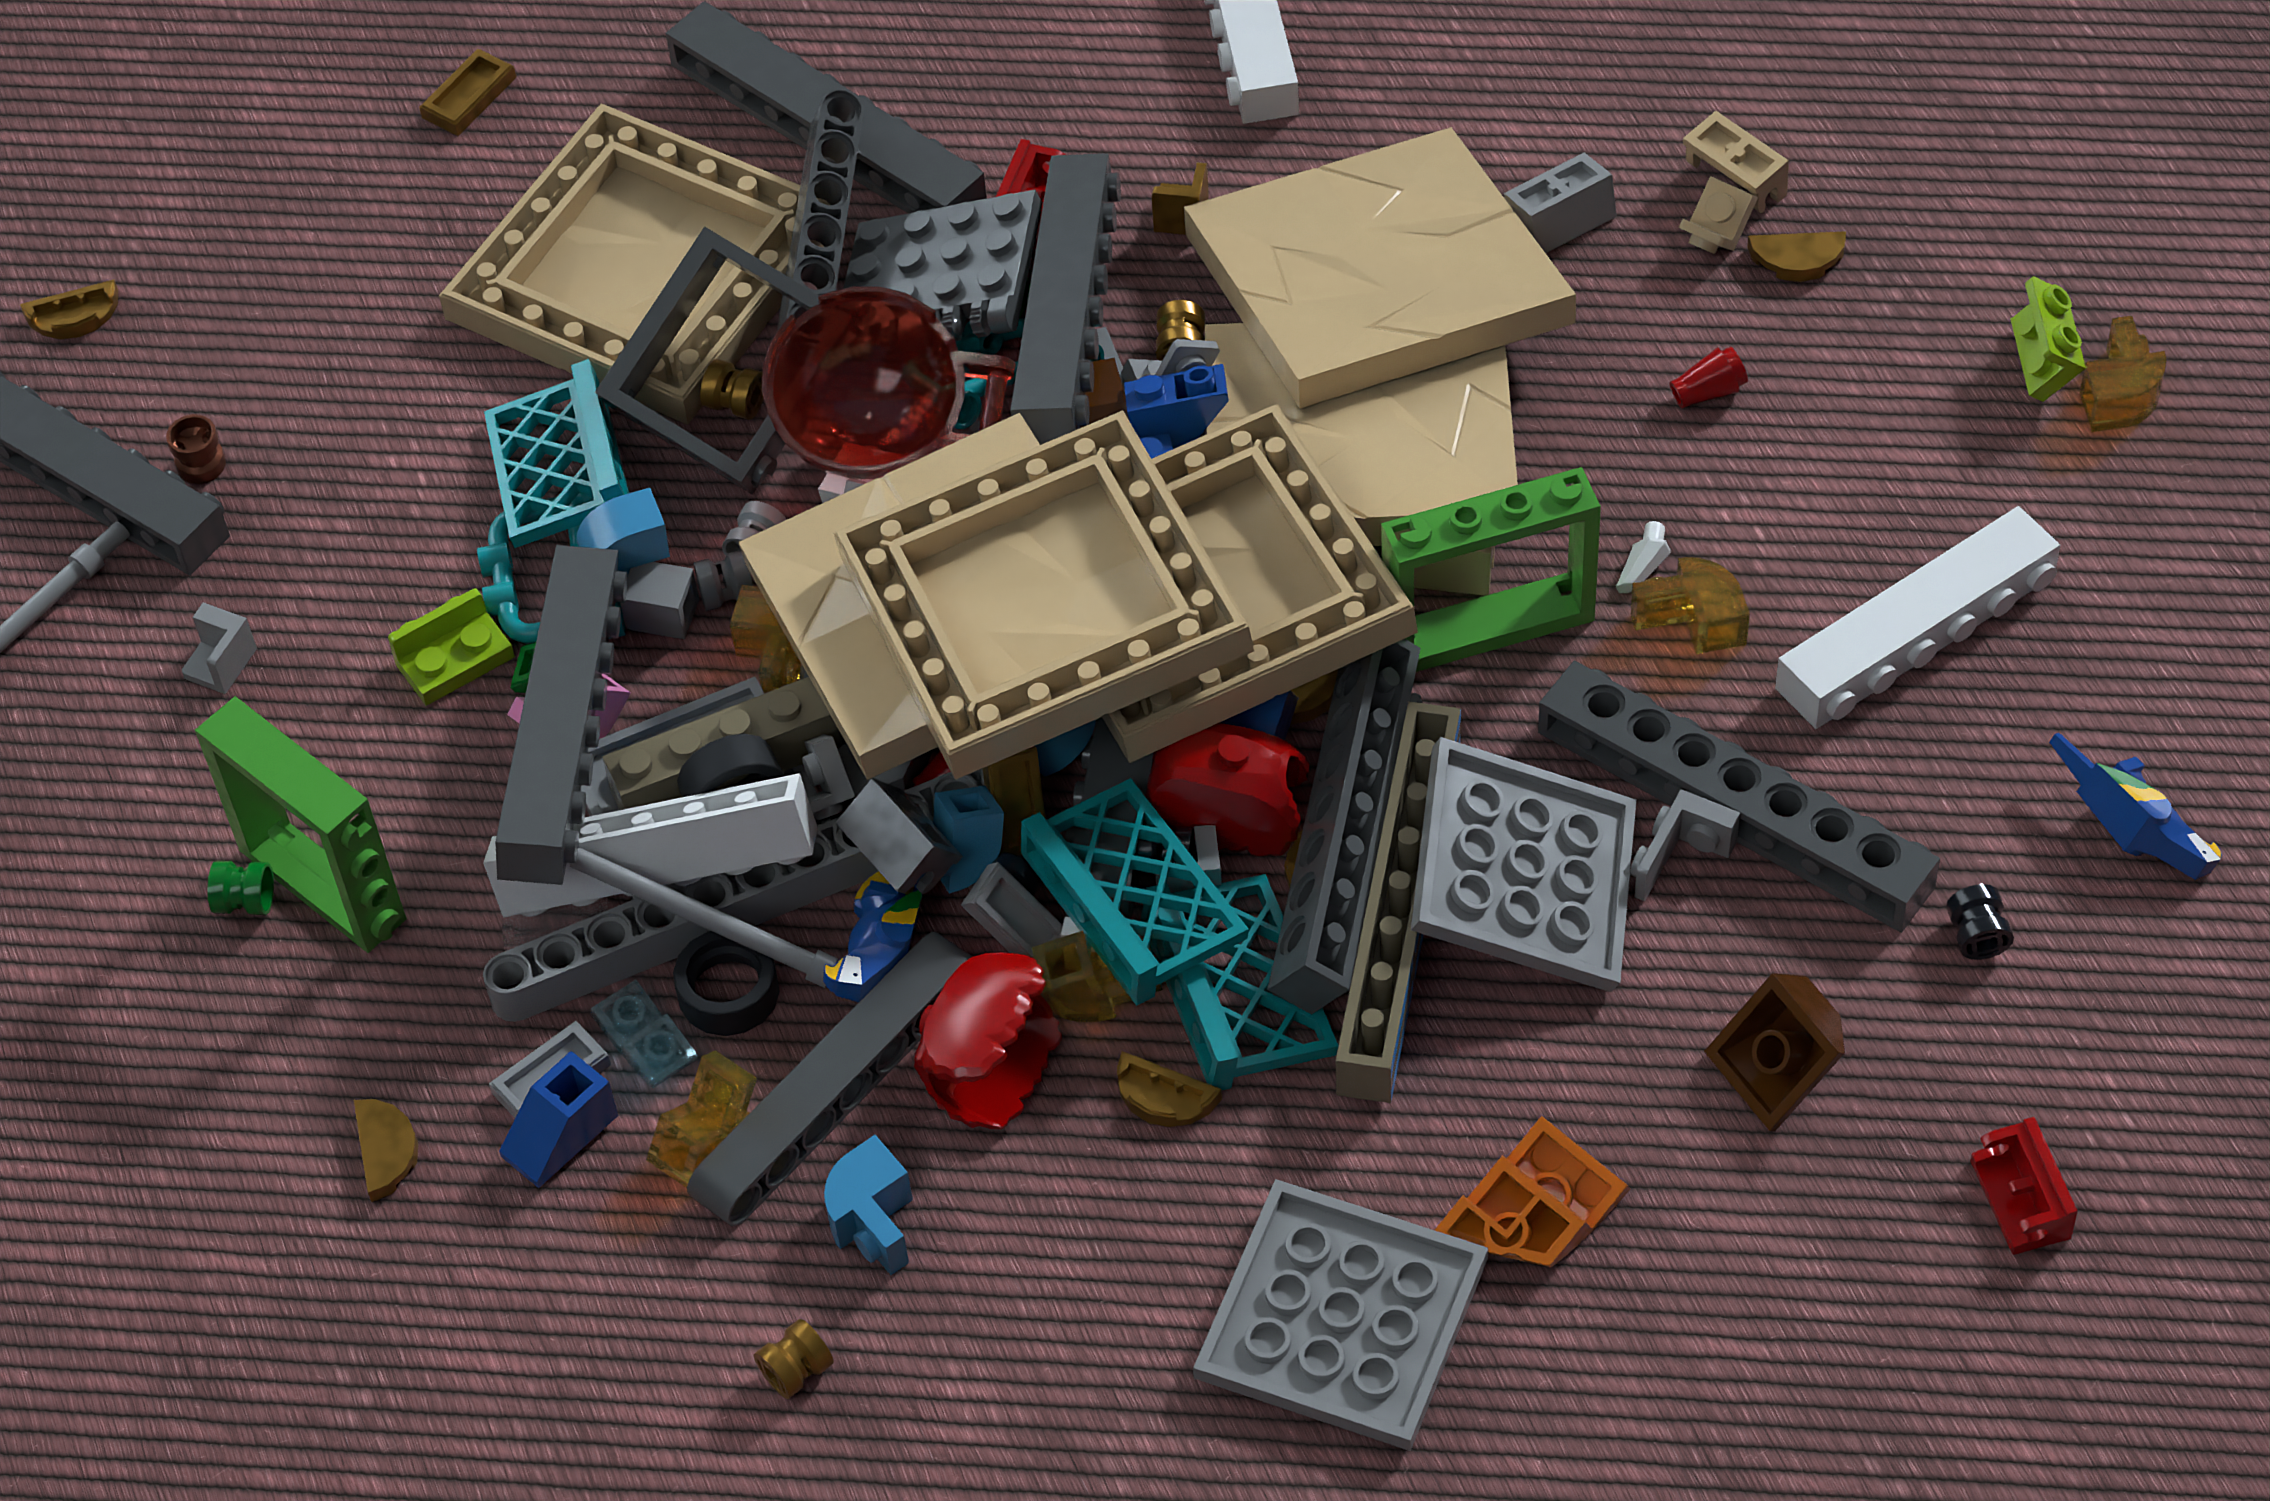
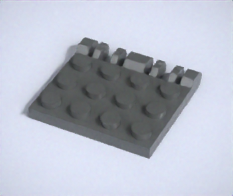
(955, 259)

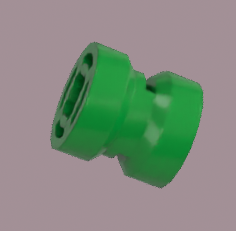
(235, 887)

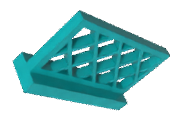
(598, 477)
(1089, 902)
(1198, 1002)

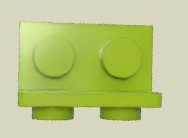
(2047, 339)
(449, 647)

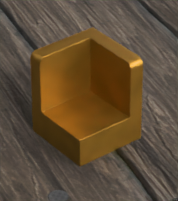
(1170, 200)

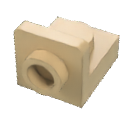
(1719, 216)

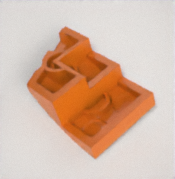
(1537, 1200)

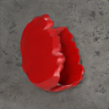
(1233, 782)
(987, 1039)

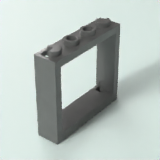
(658, 332)

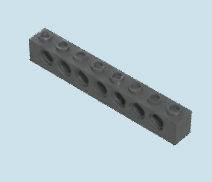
(1343, 828)
(1890, 894)

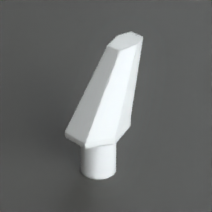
(1644, 557)

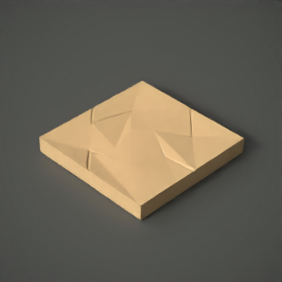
(602, 239)
(1378, 267)
(1393, 443)
(1289, 562)
(1042, 594)
(826, 616)

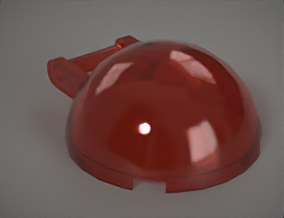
(873, 382)

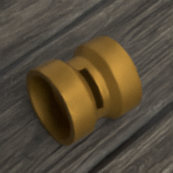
(1178, 321)
(732, 389)
(793, 1358)

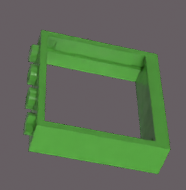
(1487, 522)
(262, 774)

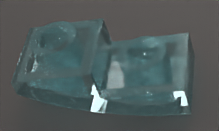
(643, 1034)

